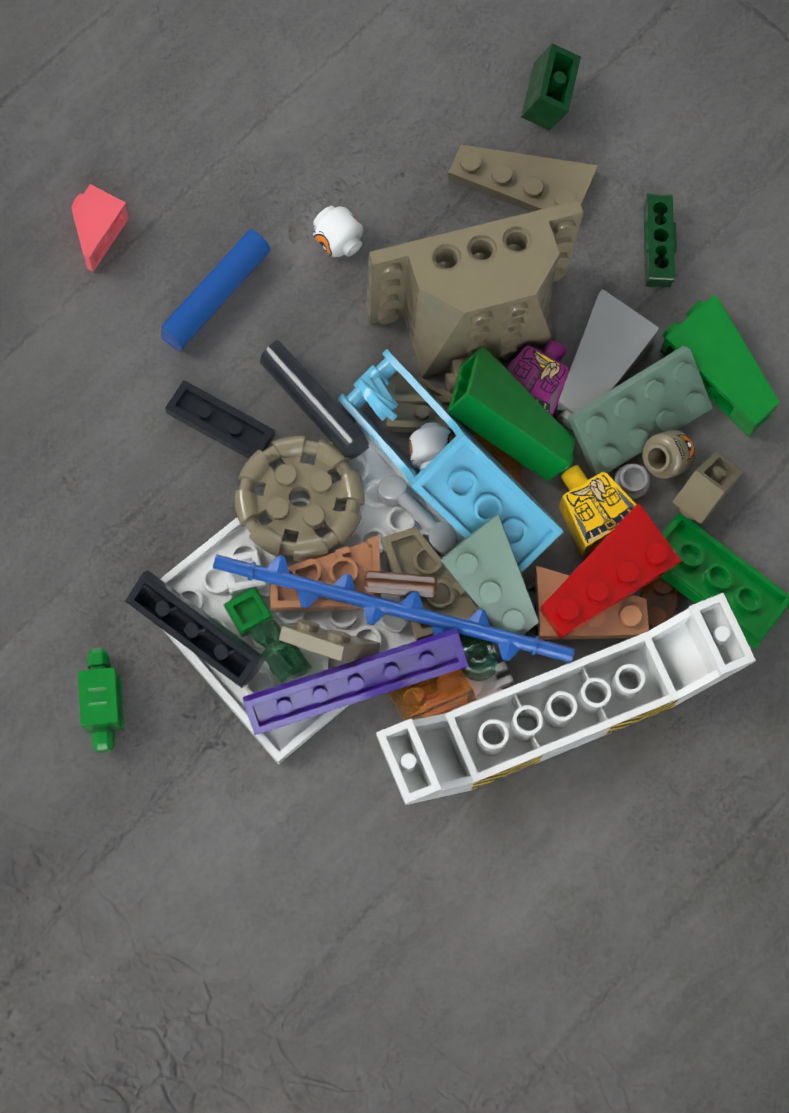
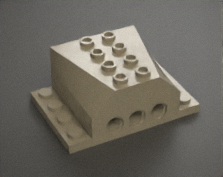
(475, 286)

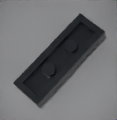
(219, 420)

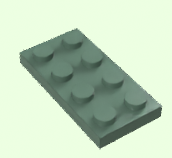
(647, 404)

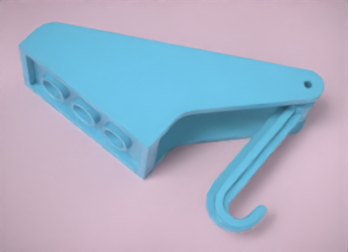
(463, 478)

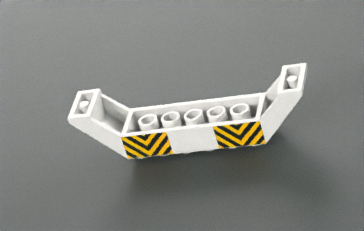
(566, 705)

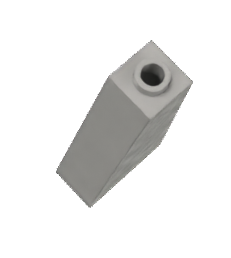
(606, 355)

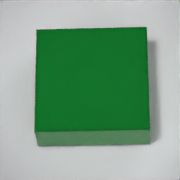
(247, 611)

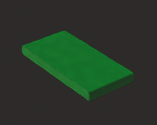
(713, 569)

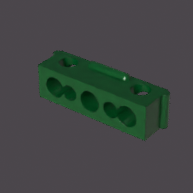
(664, 232)

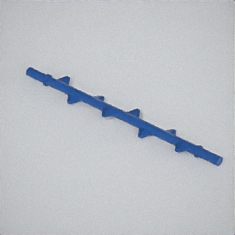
(376, 607)

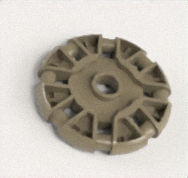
(295, 477)

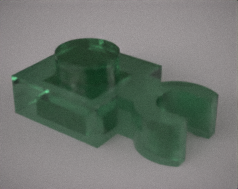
(283, 658)

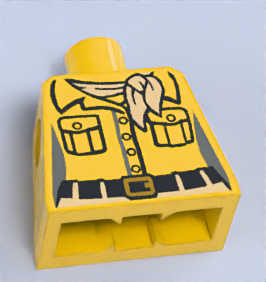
(592, 507)

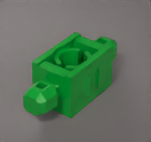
(100, 700)

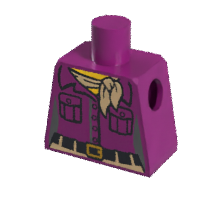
(541, 373)

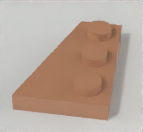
(330, 569)
(623, 620)

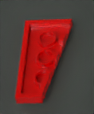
(615, 569)

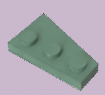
(492, 577)

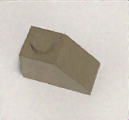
(707, 487)

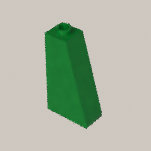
(509, 416)

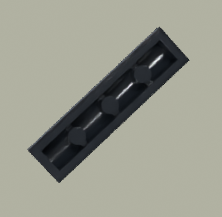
(314, 400)
(195, 629)

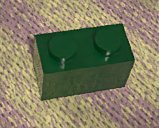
(551, 86)

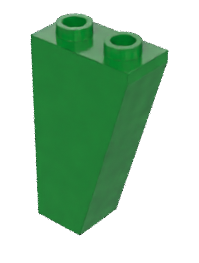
(724, 364)

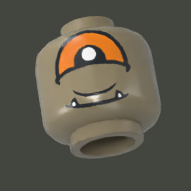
(668, 454)

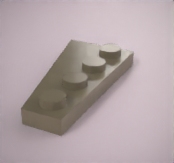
(522, 178)

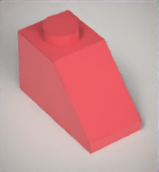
(98, 222)

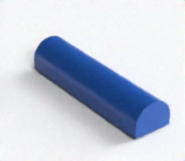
(214, 290)

